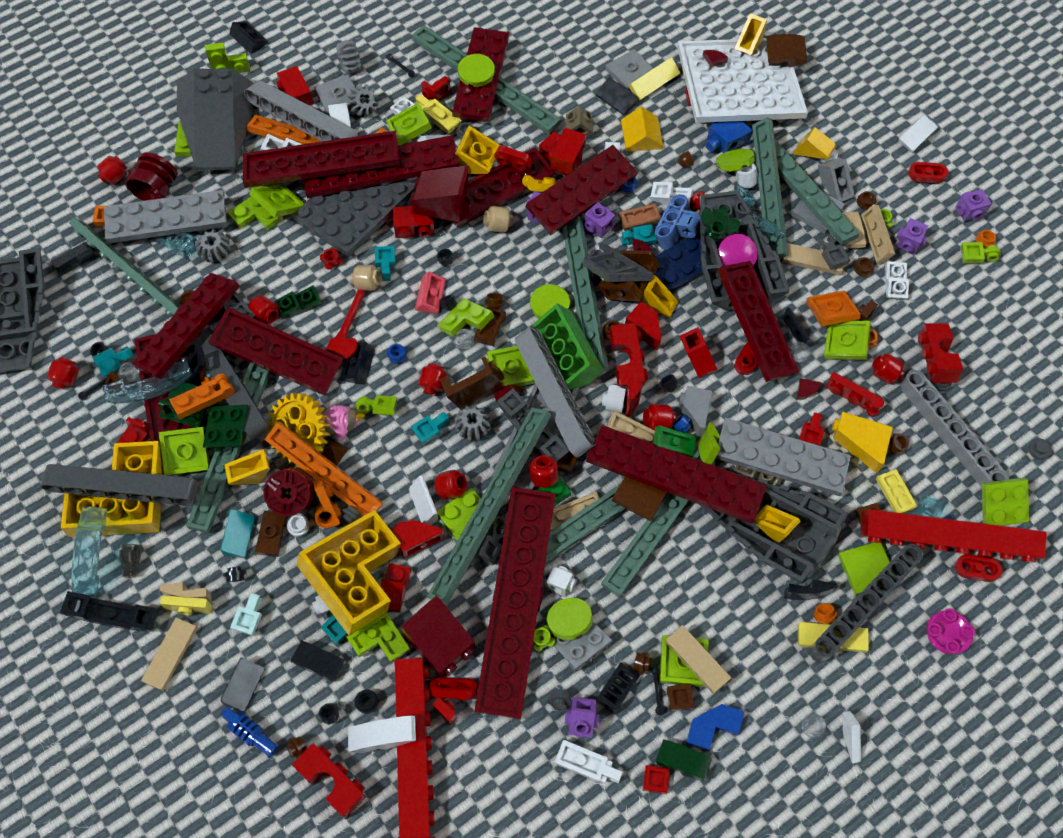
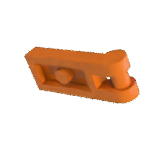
(202, 396)

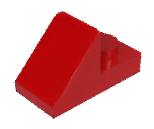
(395, 585)

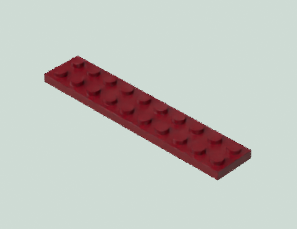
(515, 604)

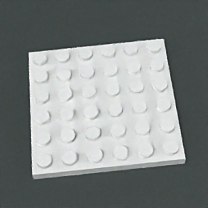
(740, 88)

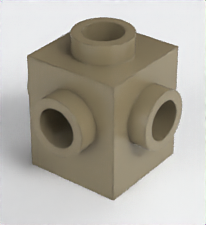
(580, 120)

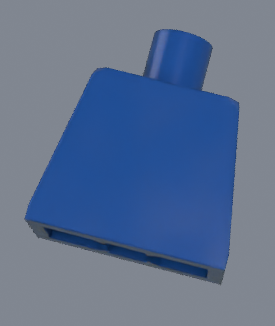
(728, 136)

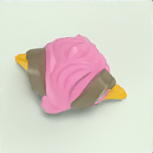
(341, 420)

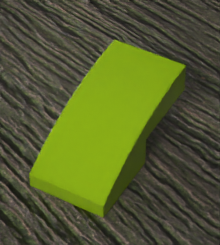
(708, 444)

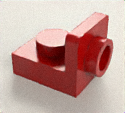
(438, 90)
(135, 432)

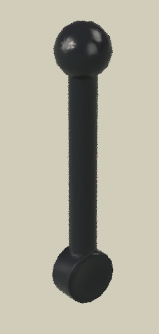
(411, 73)
(84, 395)
(659, 709)

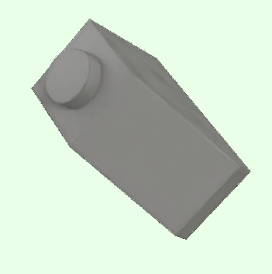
(836, 179)
(696, 404)

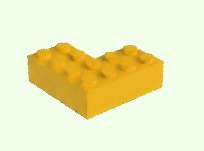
(122, 515)
(341, 568)

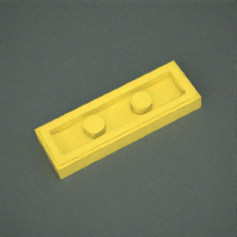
(654, 78)
(810, 632)

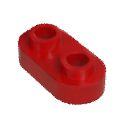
(513, 158)
(928, 172)
(745, 355)
(976, 568)
(453, 688)

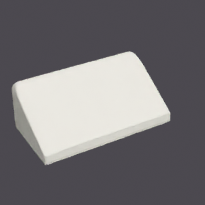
(423, 501)

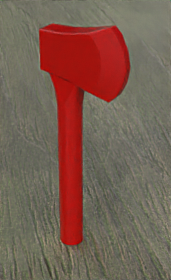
(340, 344)

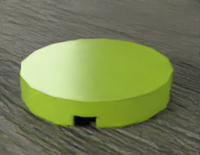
(476, 70)
(735, 159)
(546, 297)
(569, 618)

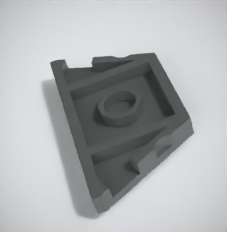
(615, 266)

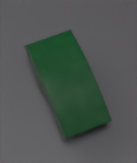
(295, 304)
(683, 759)

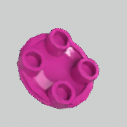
(737, 249)
(950, 632)

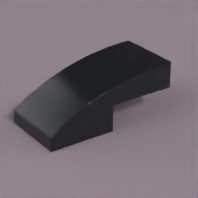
(815, 590)
(317, 660)

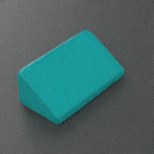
(237, 534)

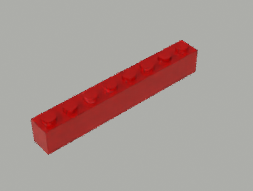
(953, 534)
(412, 757)

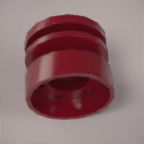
(151, 177)
(300, 497)

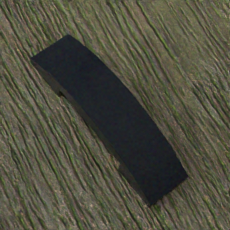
(109, 613)

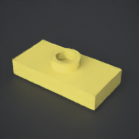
(896, 492)
(185, 605)

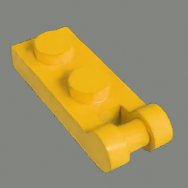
(536, 184)

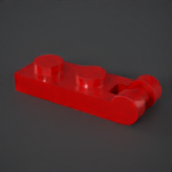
(855, 394)

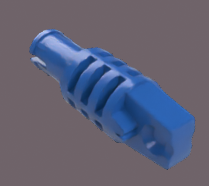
(249, 732)

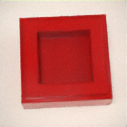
(656, 779)

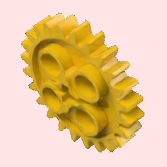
(307, 425)

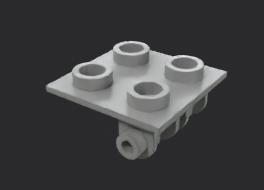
(583, 648)

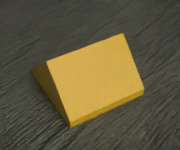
(641, 131)
(476, 151)

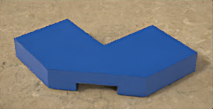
(720, 718)

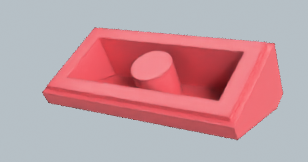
(430, 293)

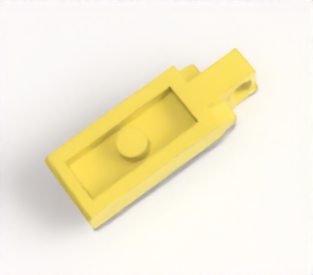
(438, 114)

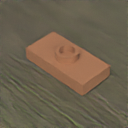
(639, 217)

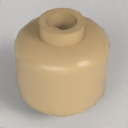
(497, 219)
(366, 277)

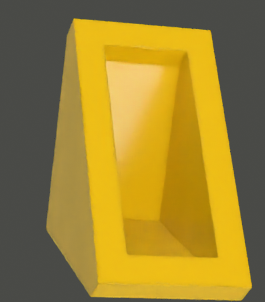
(751, 34)
(815, 145)
(659, 297)
(248, 469)
(775, 523)

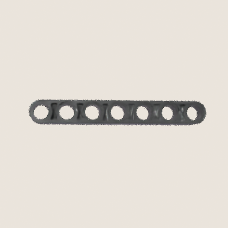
(218, 363)
(120, 484)
(859, 609)

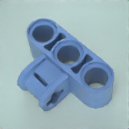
(676, 222)

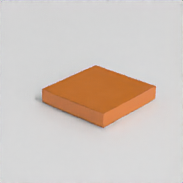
(833, 308)

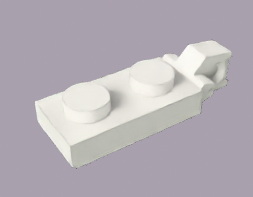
(586, 763)

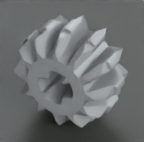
(348, 56)
(369, 103)
(212, 246)
(472, 415)

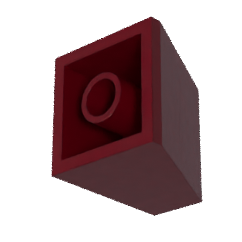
(441, 193)
(438, 637)

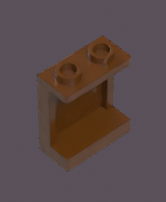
(633, 289)
(474, 387)

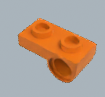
(326, 505)

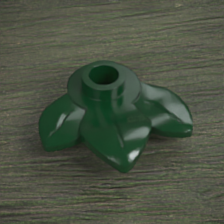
(719, 221)

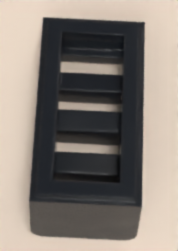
(197, 366)
(608, 703)

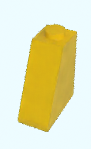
(863, 439)

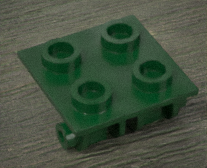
(168, 412)
(225, 427)

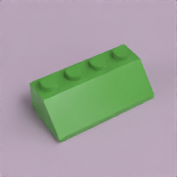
(569, 347)

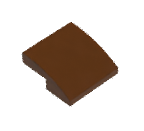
(786, 48)
(639, 498)

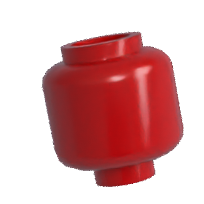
(112, 170)
(264, 309)
(888, 368)
(62, 373)
(430, 378)
(659, 415)
(544, 471)
(450, 484)

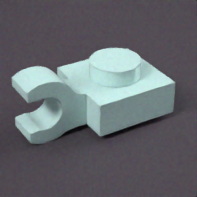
(247, 618)

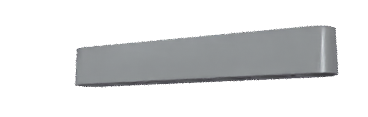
(296, 113)
(555, 391)
(951, 421)

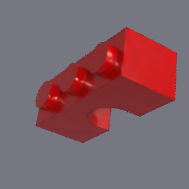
(627, 339)
(935, 344)
(346, 793)

